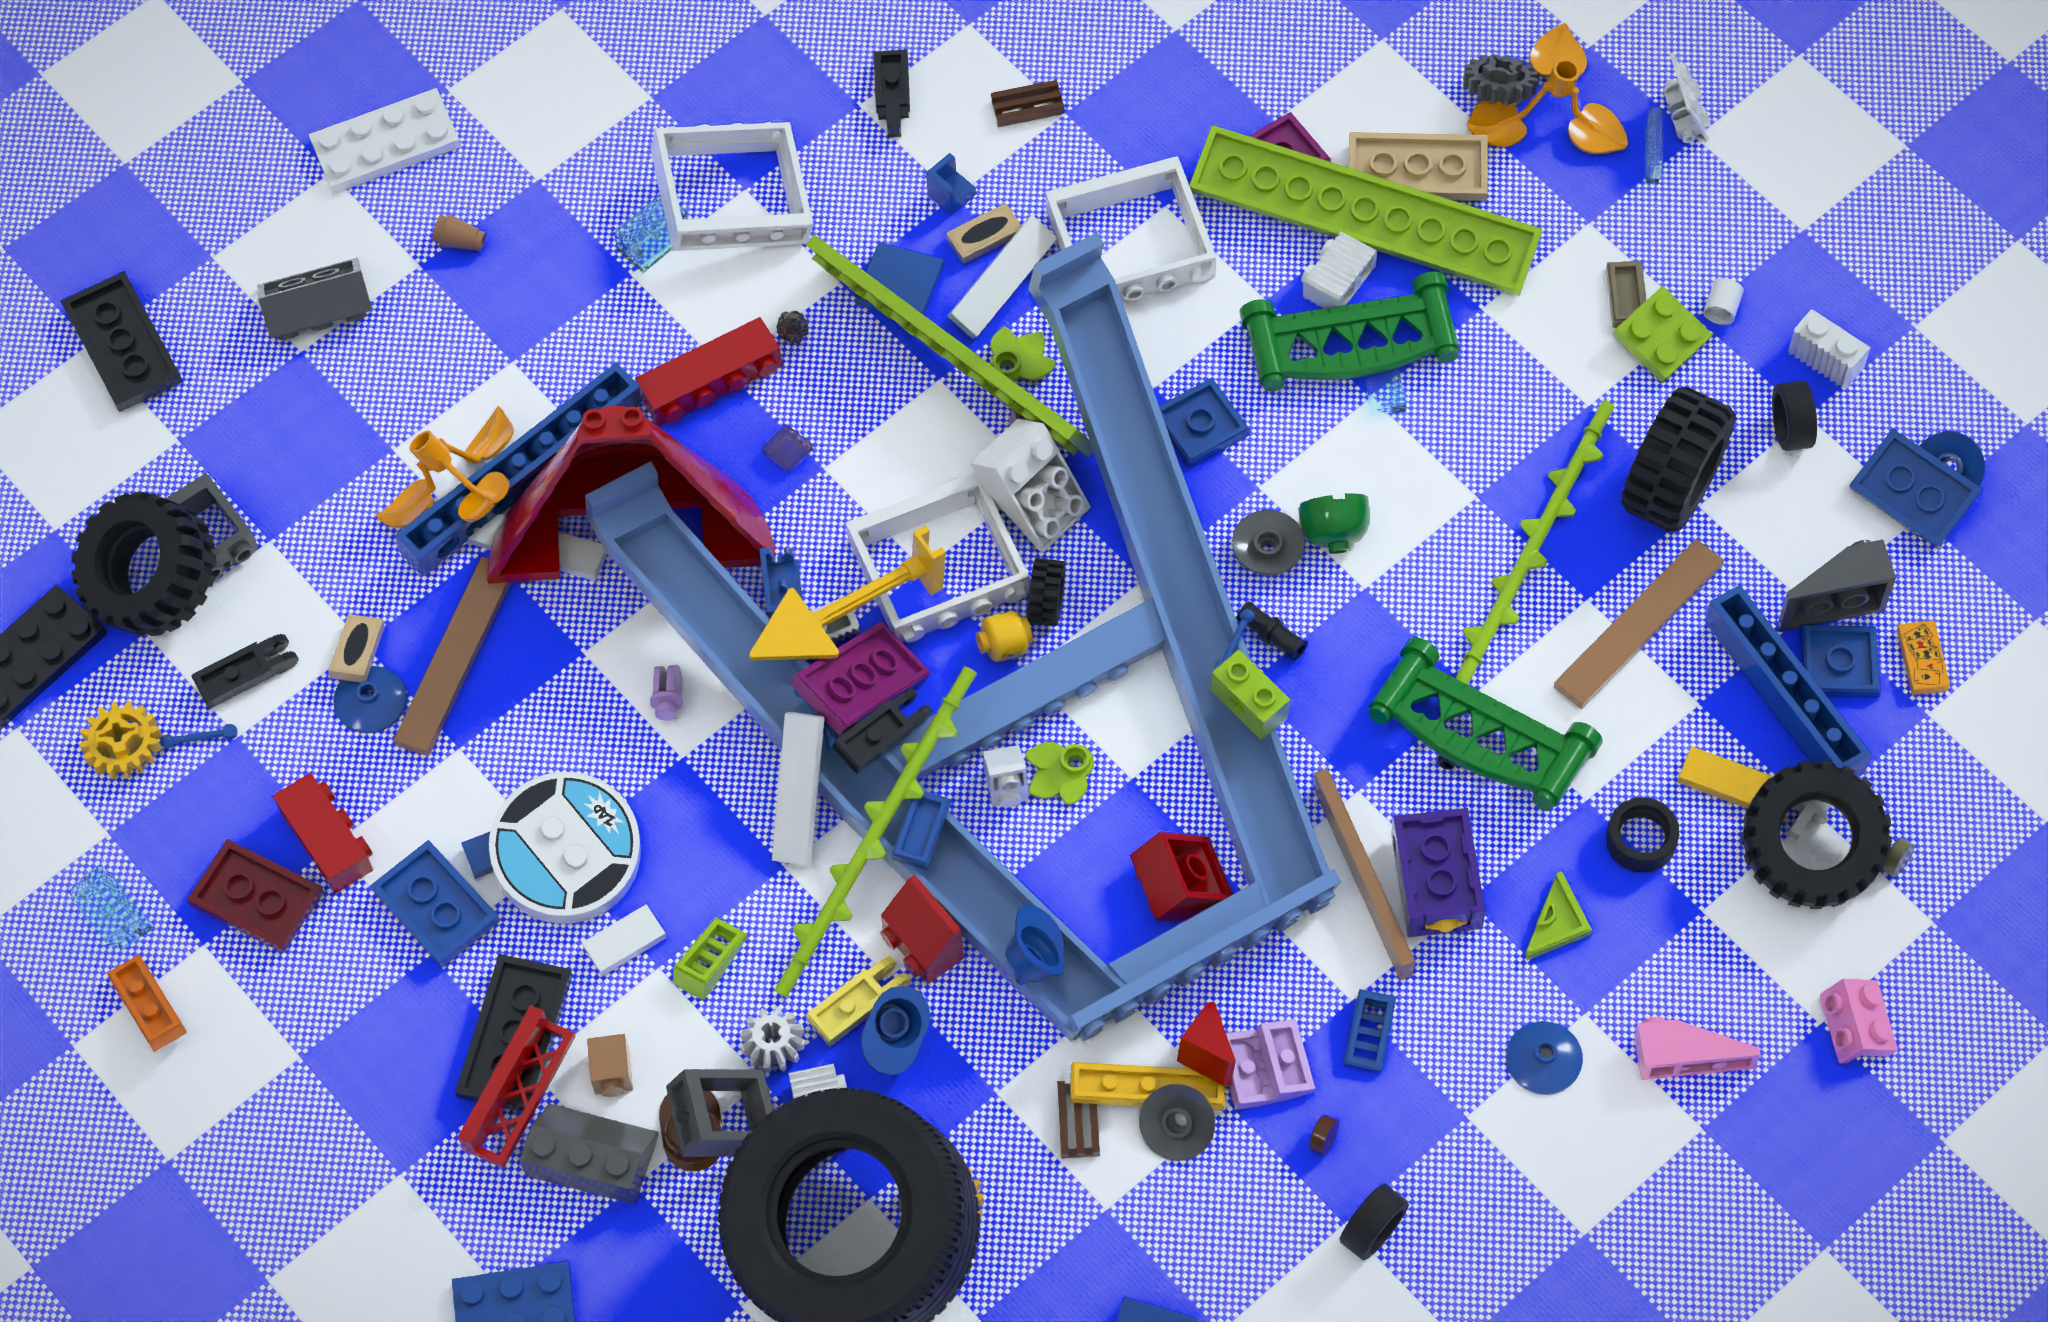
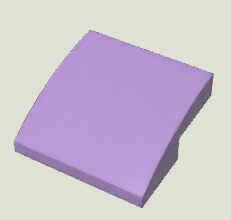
(1269, 1065)

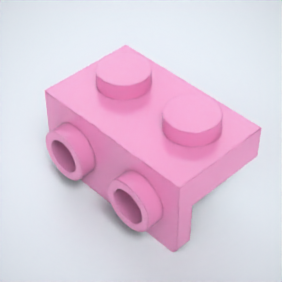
(1858, 1019)

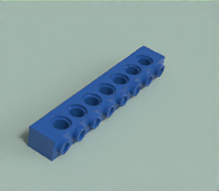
(441, 528)

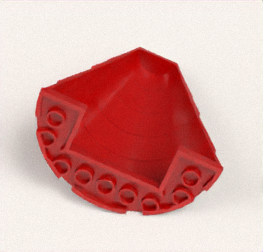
(600, 451)

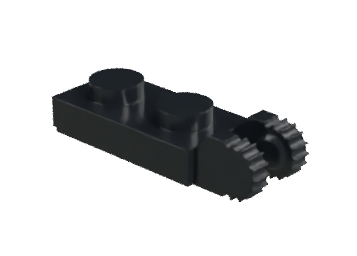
(243, 670)
(879, 731)

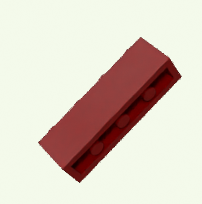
(709, 372)

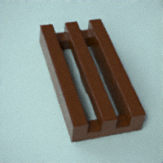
(1025, 98)
(1079, 1151)

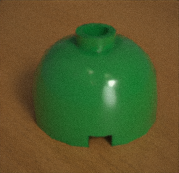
(1335, 522)

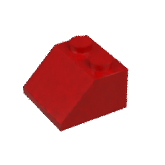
(1180, 875)
(921, 931)

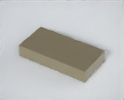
(1625, 289)

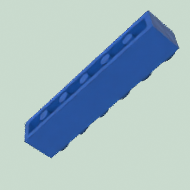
(1784, 682)

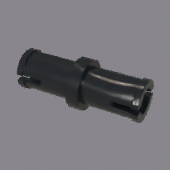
(1274, 632)

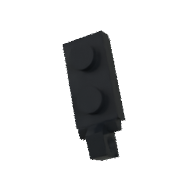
(892, 88)

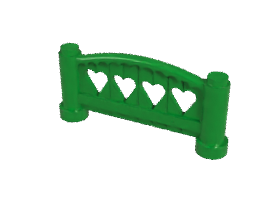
(1424, 311)
(1557, 754)

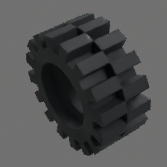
(1046, 592)

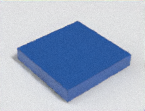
(906, 274)
(1202, 422)
(1842, 659)

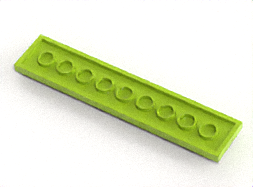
(1366, 207)
(948, 347)

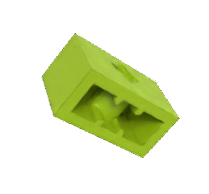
(1250, 694)

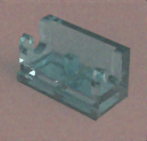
(645, 236)
(110, 908)

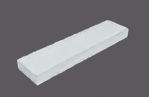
(1002, 277)
(577, 554)
(798, 788)

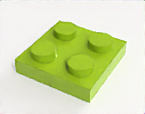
(1662, 334)

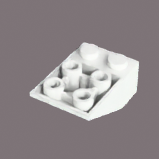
(1031, 482)

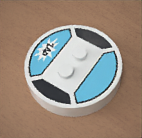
(565, 847)

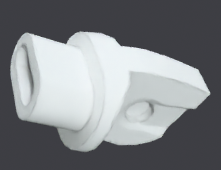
(1809, 810)

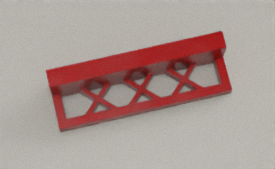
(503, 1081)

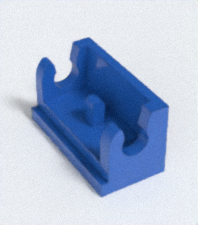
(778, 576)

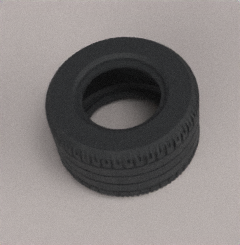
(934, 1230)

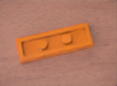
(146, 1003)

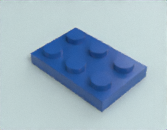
(1915, 488)
(435, 903)
(516, 1295)

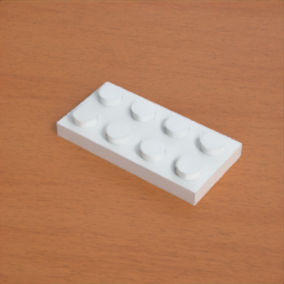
(384, 140)

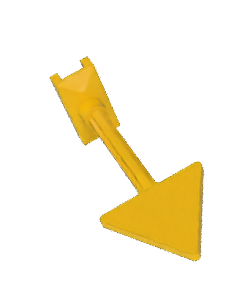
(800, 634)

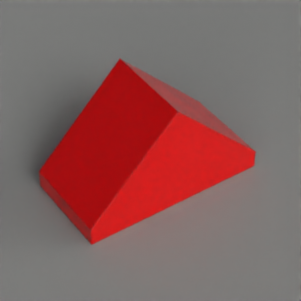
(1207, 1047)

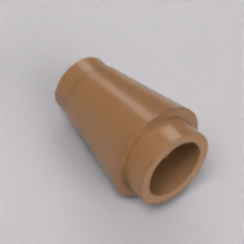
(457, 234)

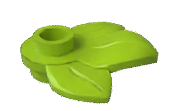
(1020, 353)
(1055, 773)

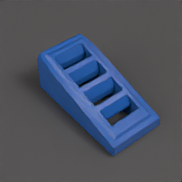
(1375, 1000)

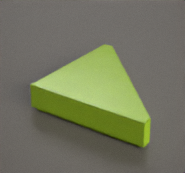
(1559, 921)

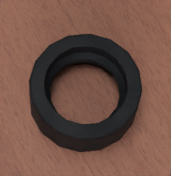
(1794, 415)
(1642, 808)
(1374, 1221)

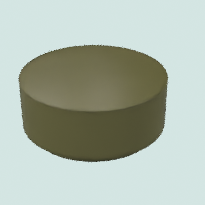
(1898, 857)

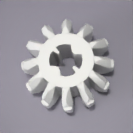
(772, 1026)

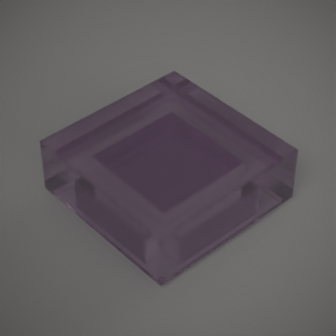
(787, 448)

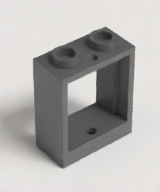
(199, 496)
(691, 1112)

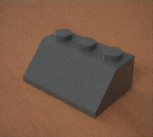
(314, 299)
(588, 1153)

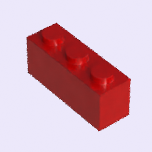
(324, 832)

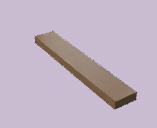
(1638, 624)
(451, 662)
(1363, 874)

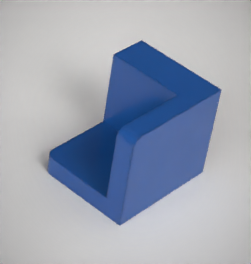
(948, 186)

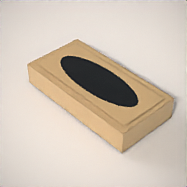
(983, 233)
(356, 648)

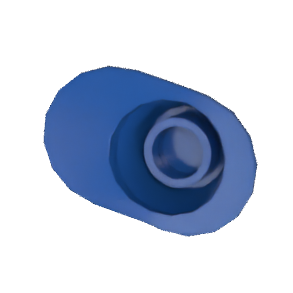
(1036, 946)
(895, 1030)

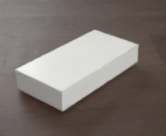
(624, 940)

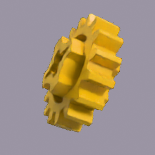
(108, 731)

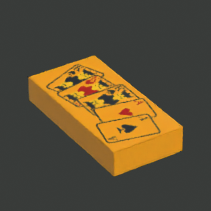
(1923, 657)

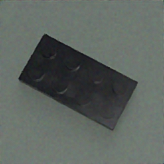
(121, 341)
(42, 648)
(511, 991)

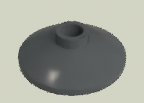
(1270, 529)
(1162, 1131)

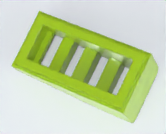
(697, 978)

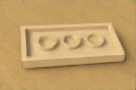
(1434, 163)

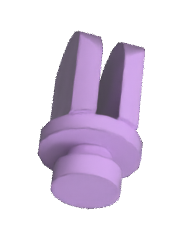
(667, 692)

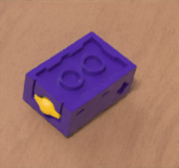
(1437, 872)

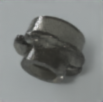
(792, 326)

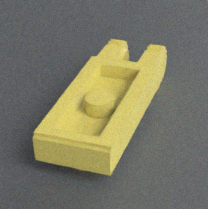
(853, 1001)

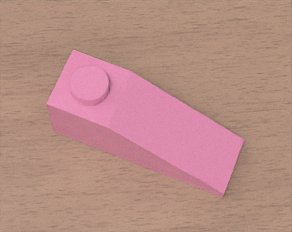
(1683, 1049)

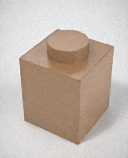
(609, 1065)

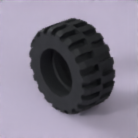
(1678, 459)
(106, 554)
(1848, 795)

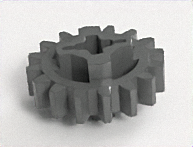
(1500, 79)

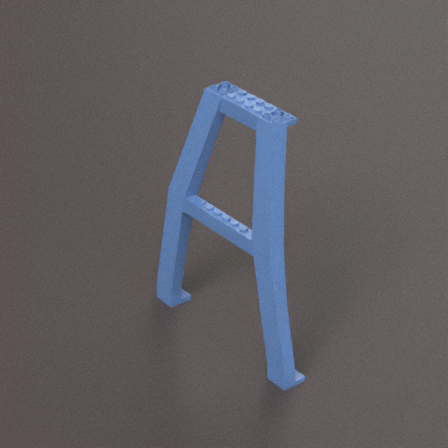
(1181, 614)

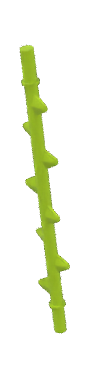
(1537, 531)
(870, 847)

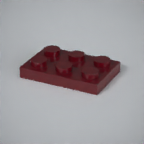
(255, 896)

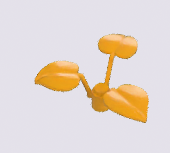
(1563, 62)
(435, 456)

